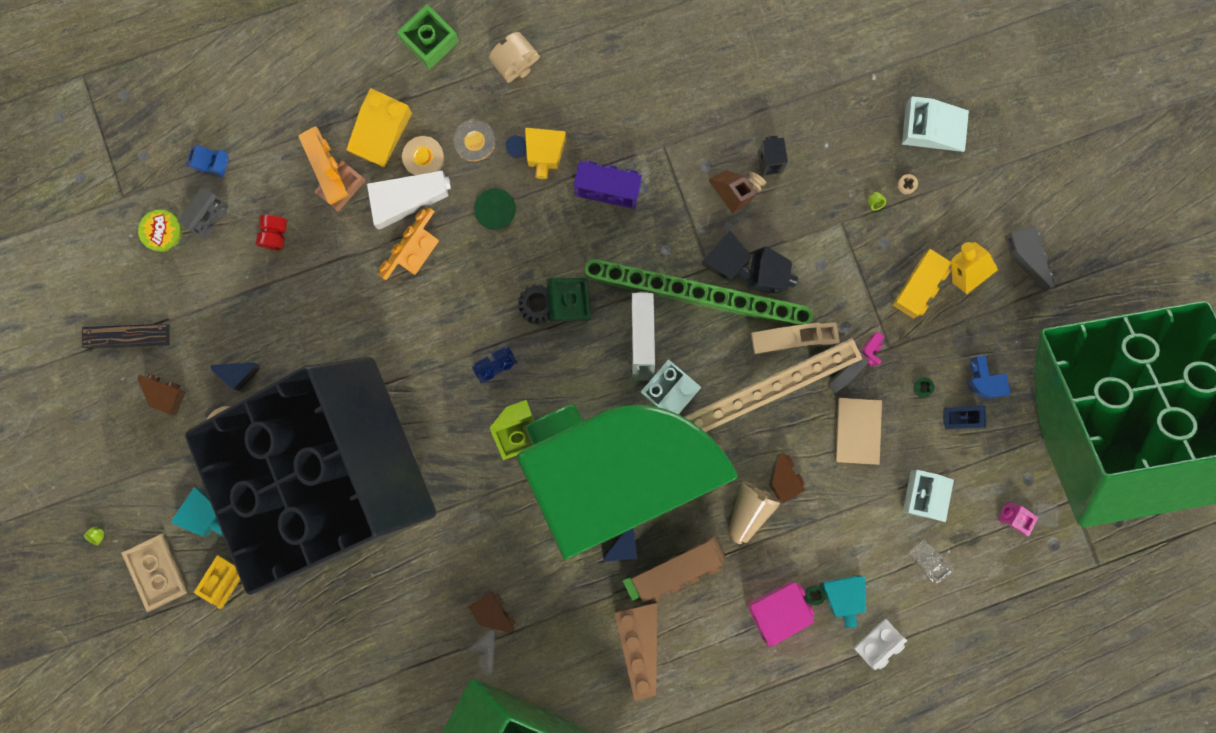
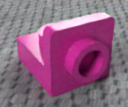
(873, 345)
(1018, 518)

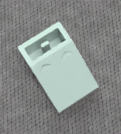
(934, 124)

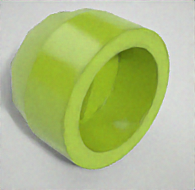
(876, 201)
(94, 535)

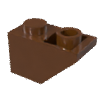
(733, 190)
(161, 395)
(784, 480)
(490, 613)

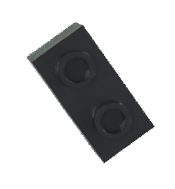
(772, 156)

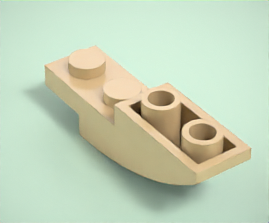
(795, 337)

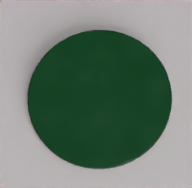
(495, 209)

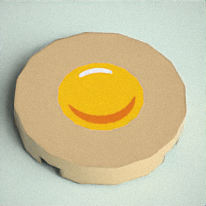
(422, 156)

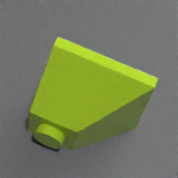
(510, 429)

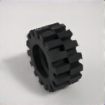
(524, 300)

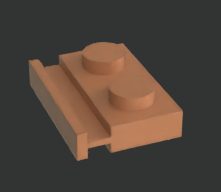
(351, 181)

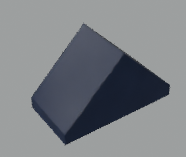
(236, 374)
(965, 417)
(623, 548)

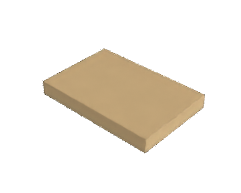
(858, 431)
(155, 572)

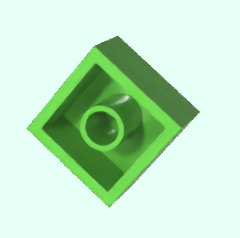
(428, 36)

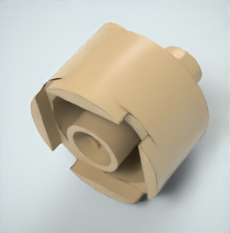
(514, 57)

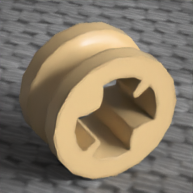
(756, 181)
(901, 182)

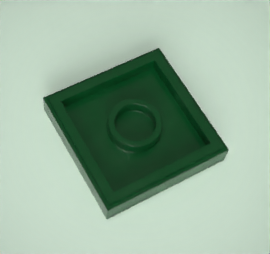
(568, 299)

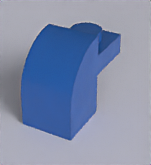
(207, 161)
(985, 385)

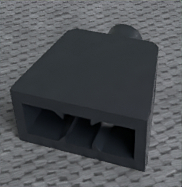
(728, 259)
(770, 272)

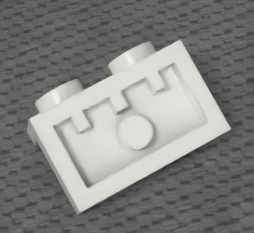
(880, 645)

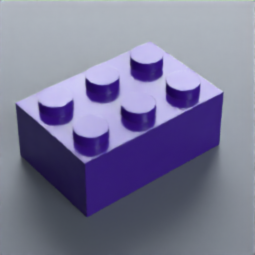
(607, 184)

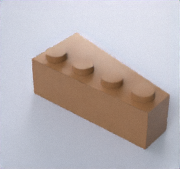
(679, 569)
(639, 642)

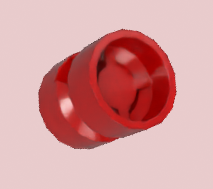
(271, 232)

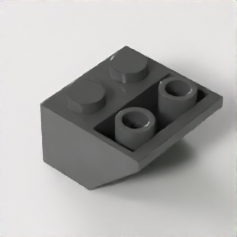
(203, 213)

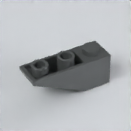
(1028, 253)

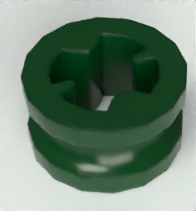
(930, 388)
(814, 588)

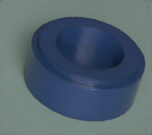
(516, 146)

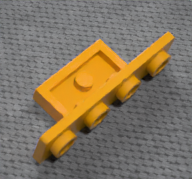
(323, 165)
(413, 248)

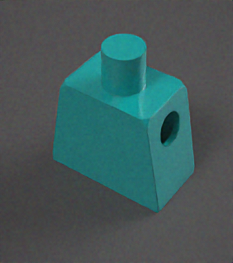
(197, 514)
(846, 598)

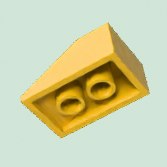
(378, 127)

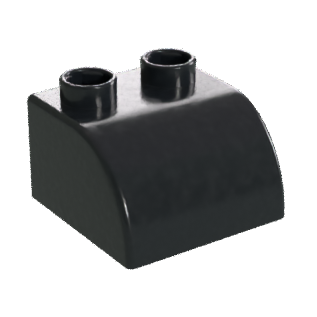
(309, 472)

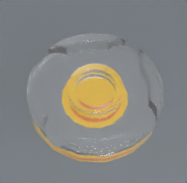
(474, 140)

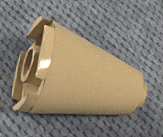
(750, 512)

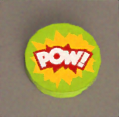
(160, 230)

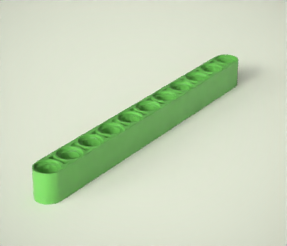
(708, 291)

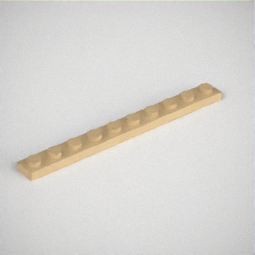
(776, 386)

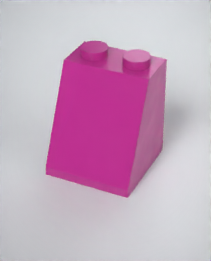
(781, 613)

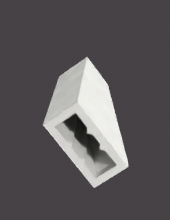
(404, 196)
(643, 336)

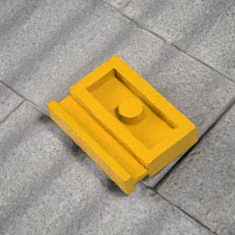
(218, 582)

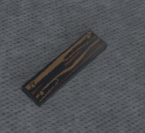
(125, 336)

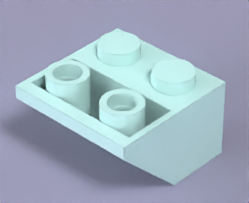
(670, 388)
(928, 495)

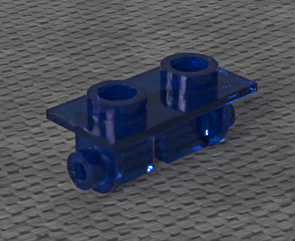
(503, 361)

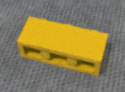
(922, 284)

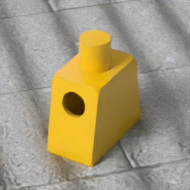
(544, 150)
(971, 267)

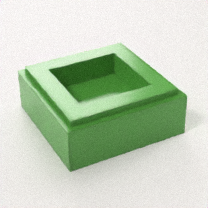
(631, 588)

